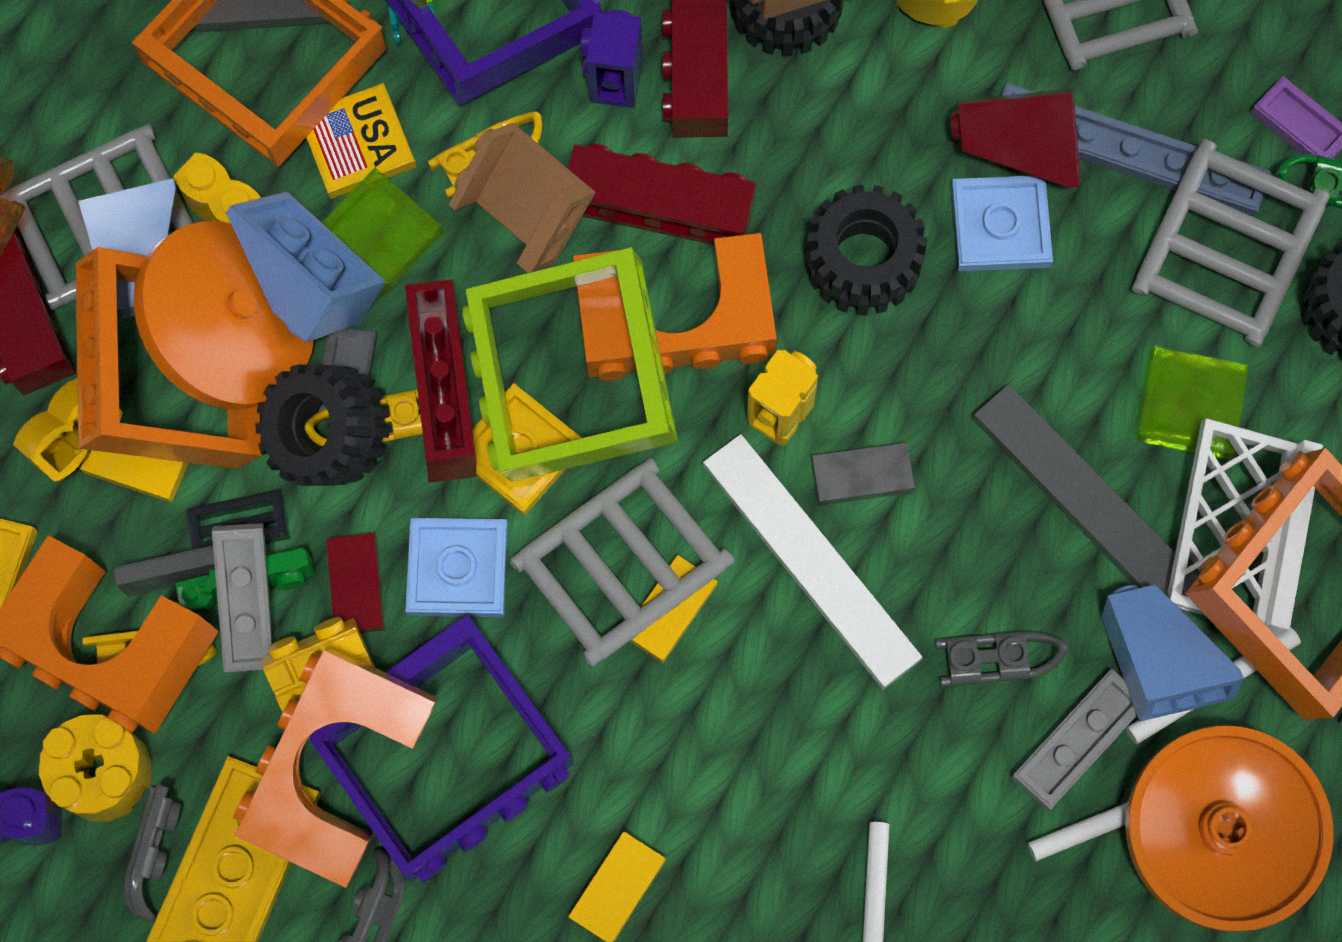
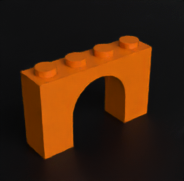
(737, 329)
(137, 682)
(280, 812)

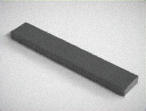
(1079, 491)

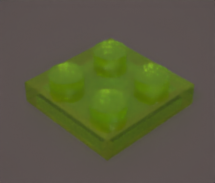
(383, 227)
(1184, 392)

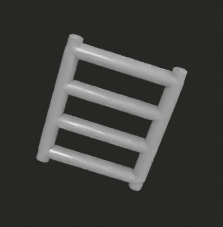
(1079, 53)
(58, 180)
(1273, 286)
(636, 618)

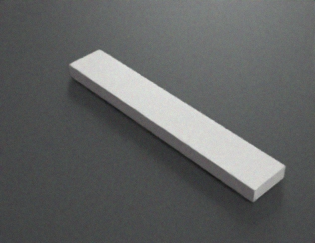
(812, 562)

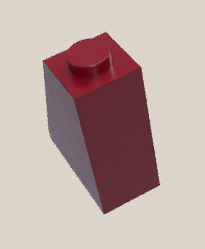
(1023, 132)

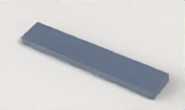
(1151, 157)

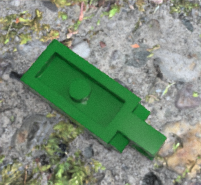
(284, 572)

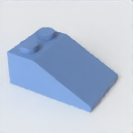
(303, 267)

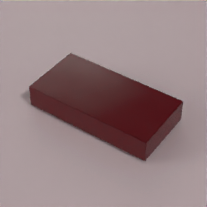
(356, 580)

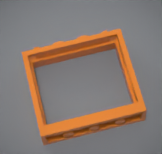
(175, 21)
(99, 381)
(1213, 594)

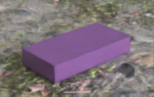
(1299, 120)

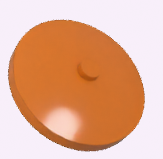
(210, 318)
(1229, 829)

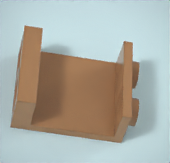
(524, 192)

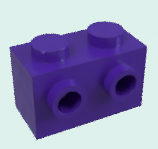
(613, 58)

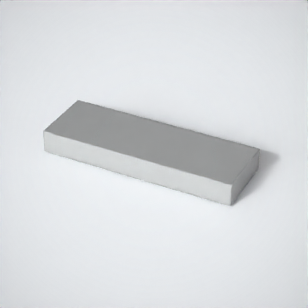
(242, 595)
(1077, 741)

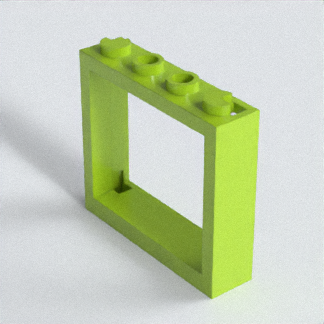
(660, 424)

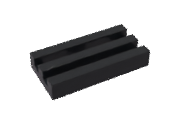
(237, 505)

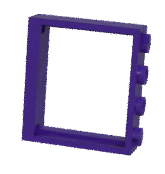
(470, 80)
(415, 671)

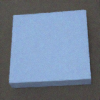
(1001, 223)
(457, 567)

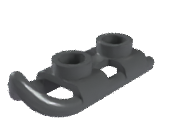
(1010, 654)
(146, 860)
(374, 906)

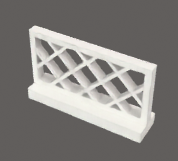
(1282, 554)

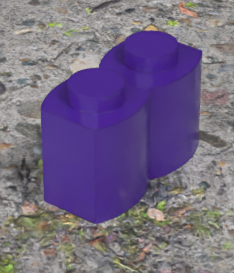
(29, 817)

